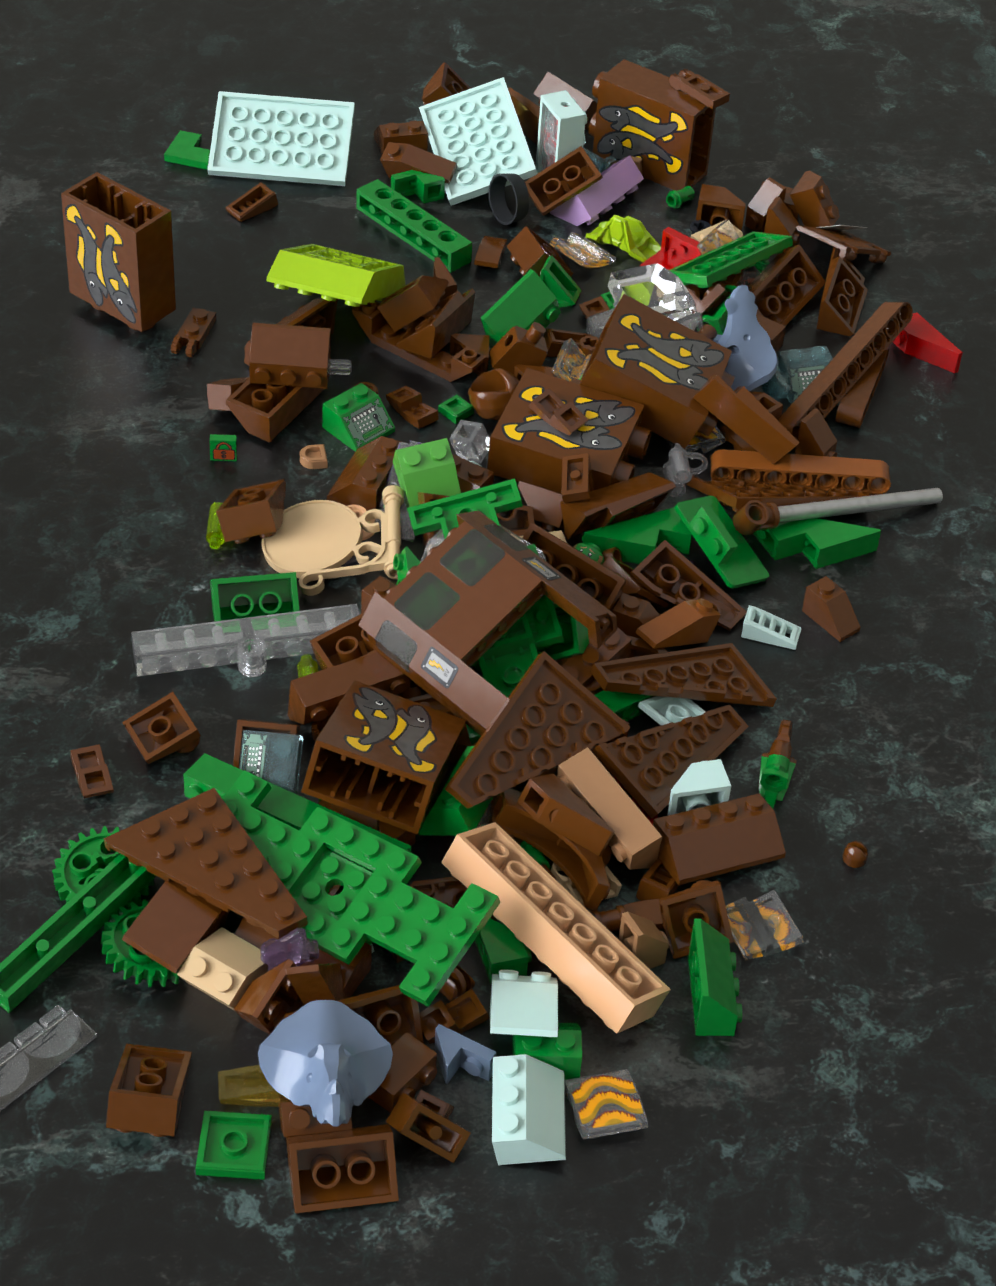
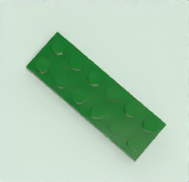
(731, 258)

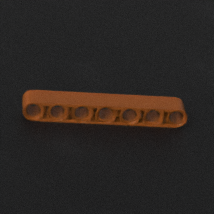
(809, 470)

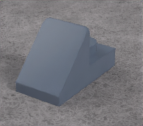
(459, 1051)

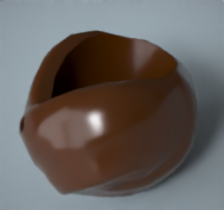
(492, 392)

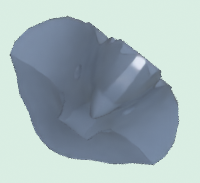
(752, 354)
(325, 1059)

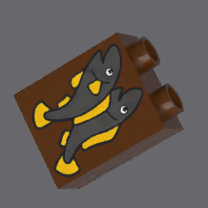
(651, 121)
(119, 251)
(659, 366)
(532, 450)
(383, 756)

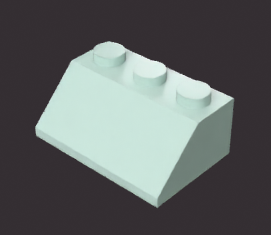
(527, 1110)

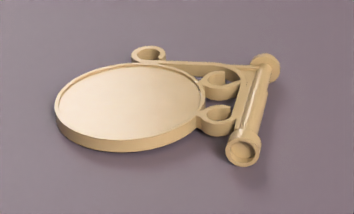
(326, 534)

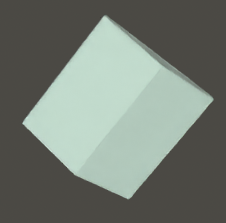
(670, 709)

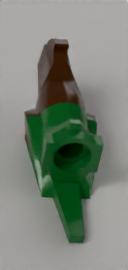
(777, 766)

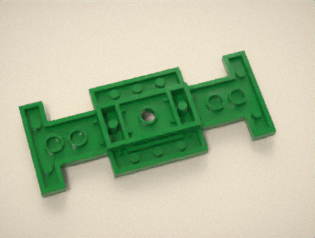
(539, 627)
(372, 904)

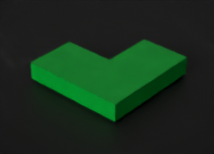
(185, 151)

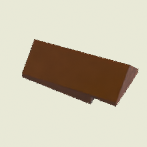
(528, 113)
(841, 297)
(435, 331)
(746, 418)
(615, 503)
(388, 1012)

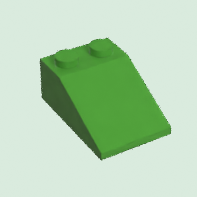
(426, 470)

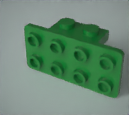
(721, 542)

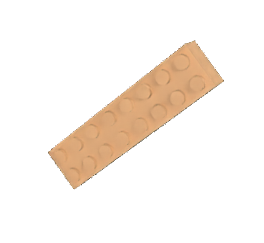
(557, 928)

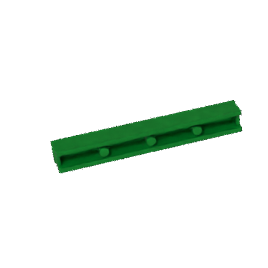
(69, 929)

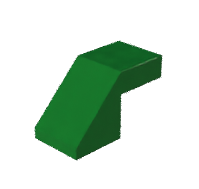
(424, 185)

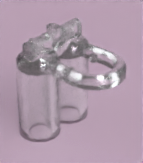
(678, 468)

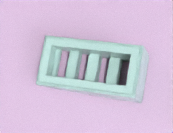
(762, 626)

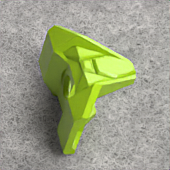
(628, 235)

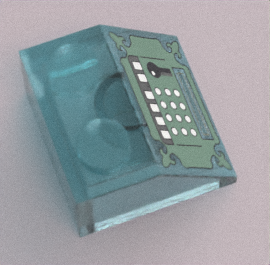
(802, 367)
(272, 757)

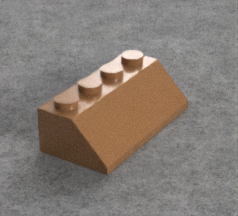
(635, 838)

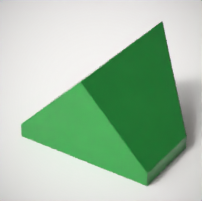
(559, 283)

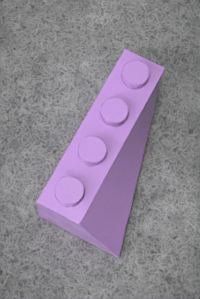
(616, 181)

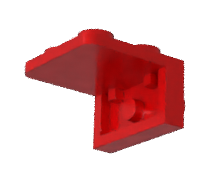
(675, 250)

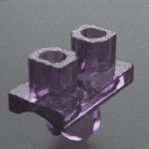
(291, 946)

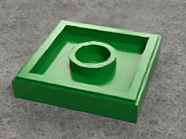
(234, 1145)

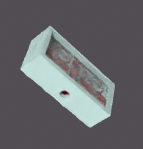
(559, 128)

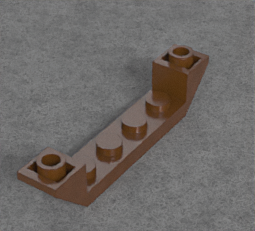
(442, 364)

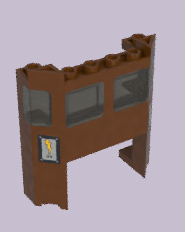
(461, 605)

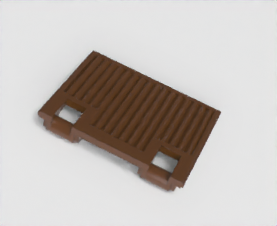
(847, 243)

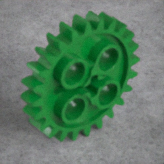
(87, 854)
(127, 957)

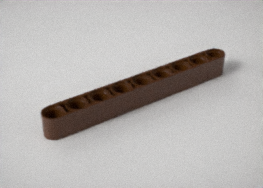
(849, 364)

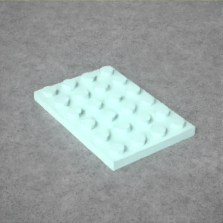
(480, 135)
(281, 138)

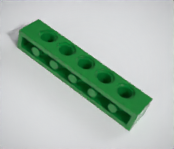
(414, 225)

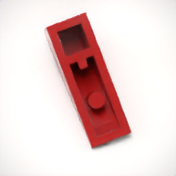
(928, 344)

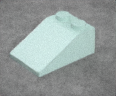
(524, 1004)

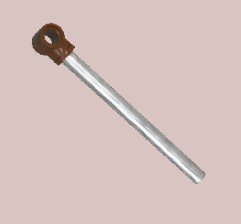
(768, 515)

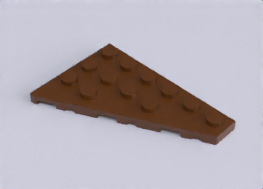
(739, 492)
(535, 730)
(214, 858)

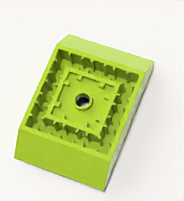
(335, 274)

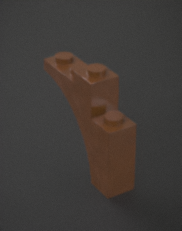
(579, 864)

